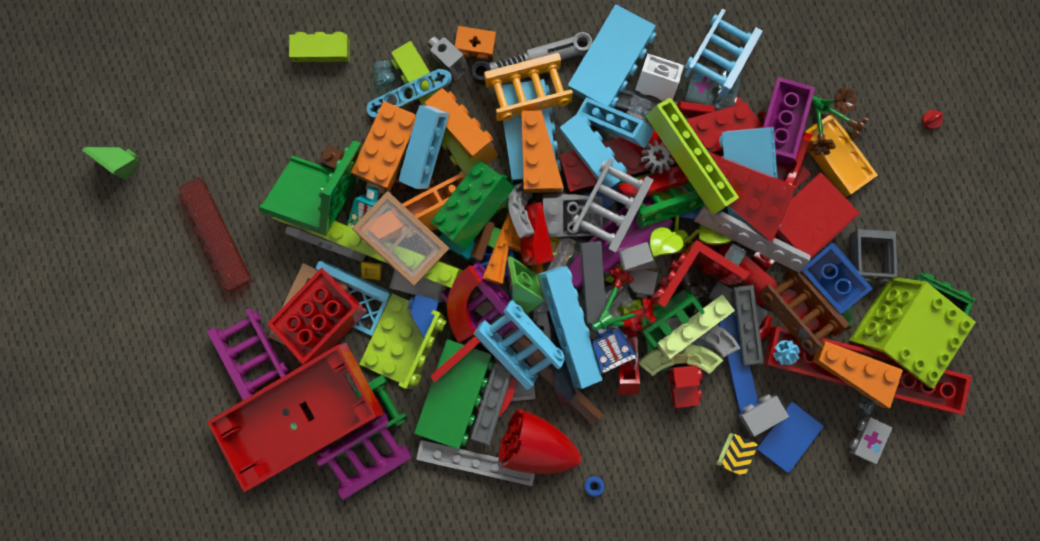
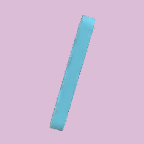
(415, 86)

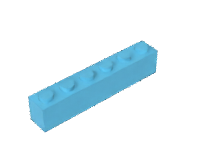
(570, 326)

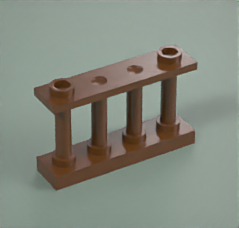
(817, 302)

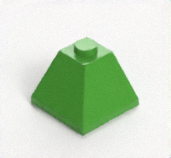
(114, 159)

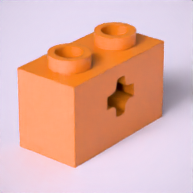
(486, 42)

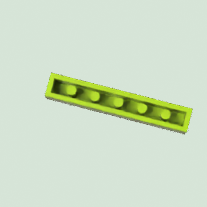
(691, 156)

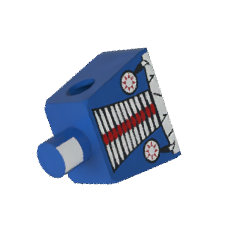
(612, 348)

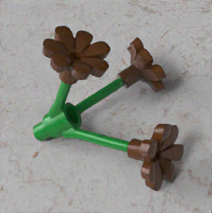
(842, 101)

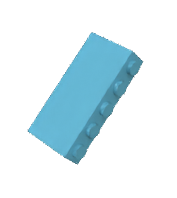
(612, 57)
(513, 128)
(752, 149)

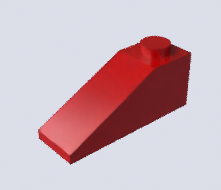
(537, 247)
(628, 373)

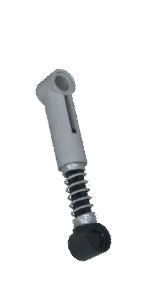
(566, 48)

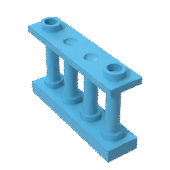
(733, 68)
(507, 356)

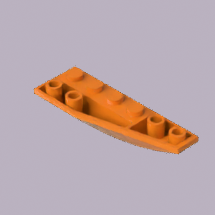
(428, 203)

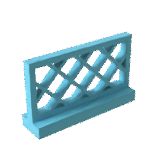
(363, 286)

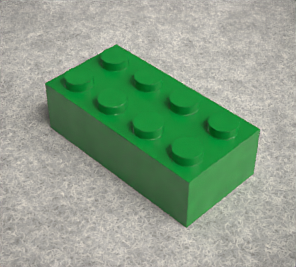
(472, 204)

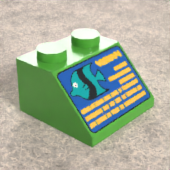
(523, 285)

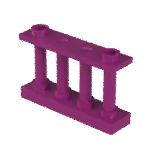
(495, 295)
(228, 354)
(364, 475)

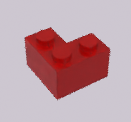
(684, 386)

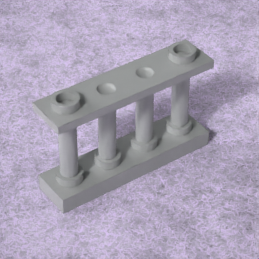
(631, 203)

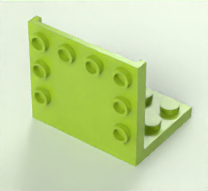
(914, 328)
(397, 345)

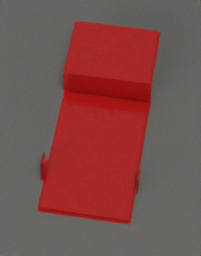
(814, 212)

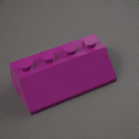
(788, 116)

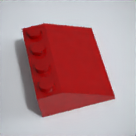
(316, 317)

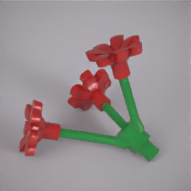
(629, 320)

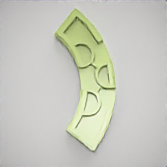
(691, 355)

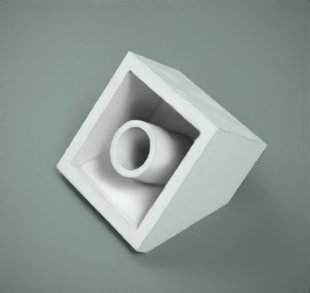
(659, 77)

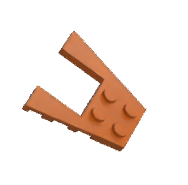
(507, 239)

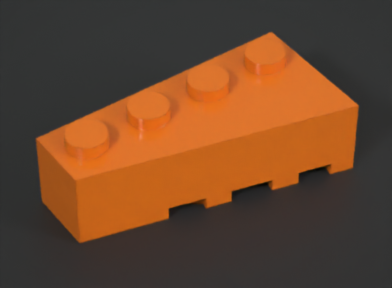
(869, 376)

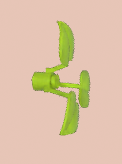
(665, 242)

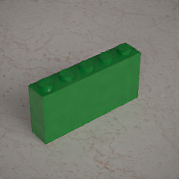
(454, 397)

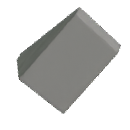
(637, 258)

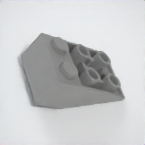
(562, 208)

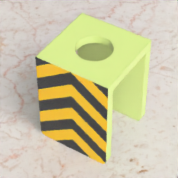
(737, 454)

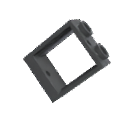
(888, 239)

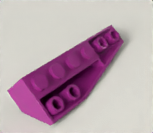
(633, 237)

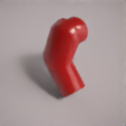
(765, 328)

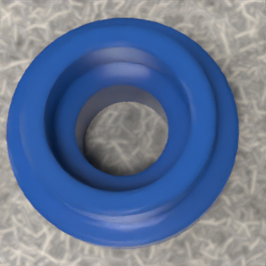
(598, 491)

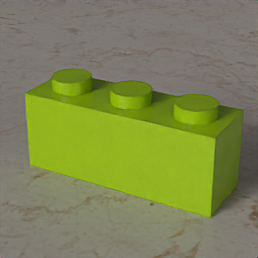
(319, 47)

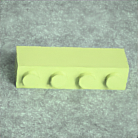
(696, 326)

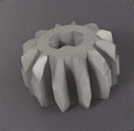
(650, 158)

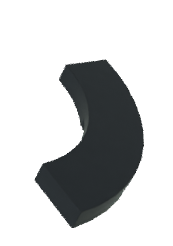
(561, 376)

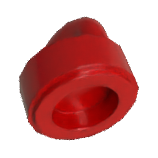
(932, 119)

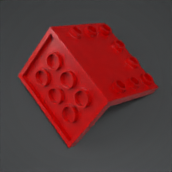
(710, 264)

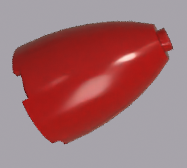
(536, 446)

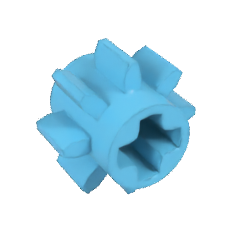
(786, 352)

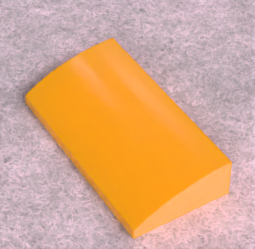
(845, 164)

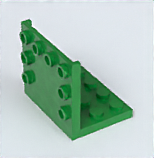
(312, 193)

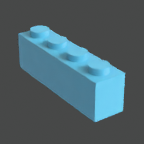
(616, 122)
(423, 147)
(590, 148)

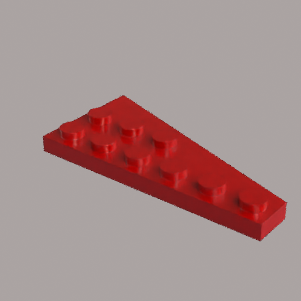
(761, 196)

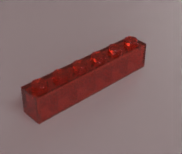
(215, 234)

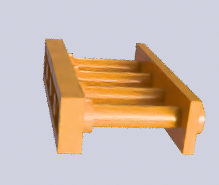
(531, 69)

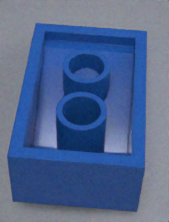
(837, 278)

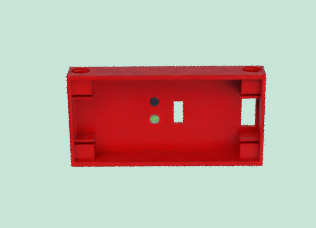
(273, 431)

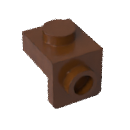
(331, 156)

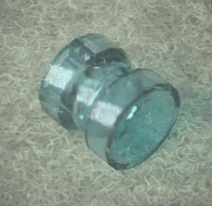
(383, 72)

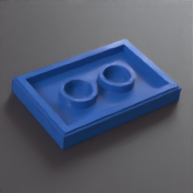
(790, 438)

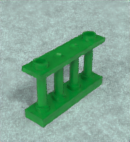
(669, 208)
(378, 386)

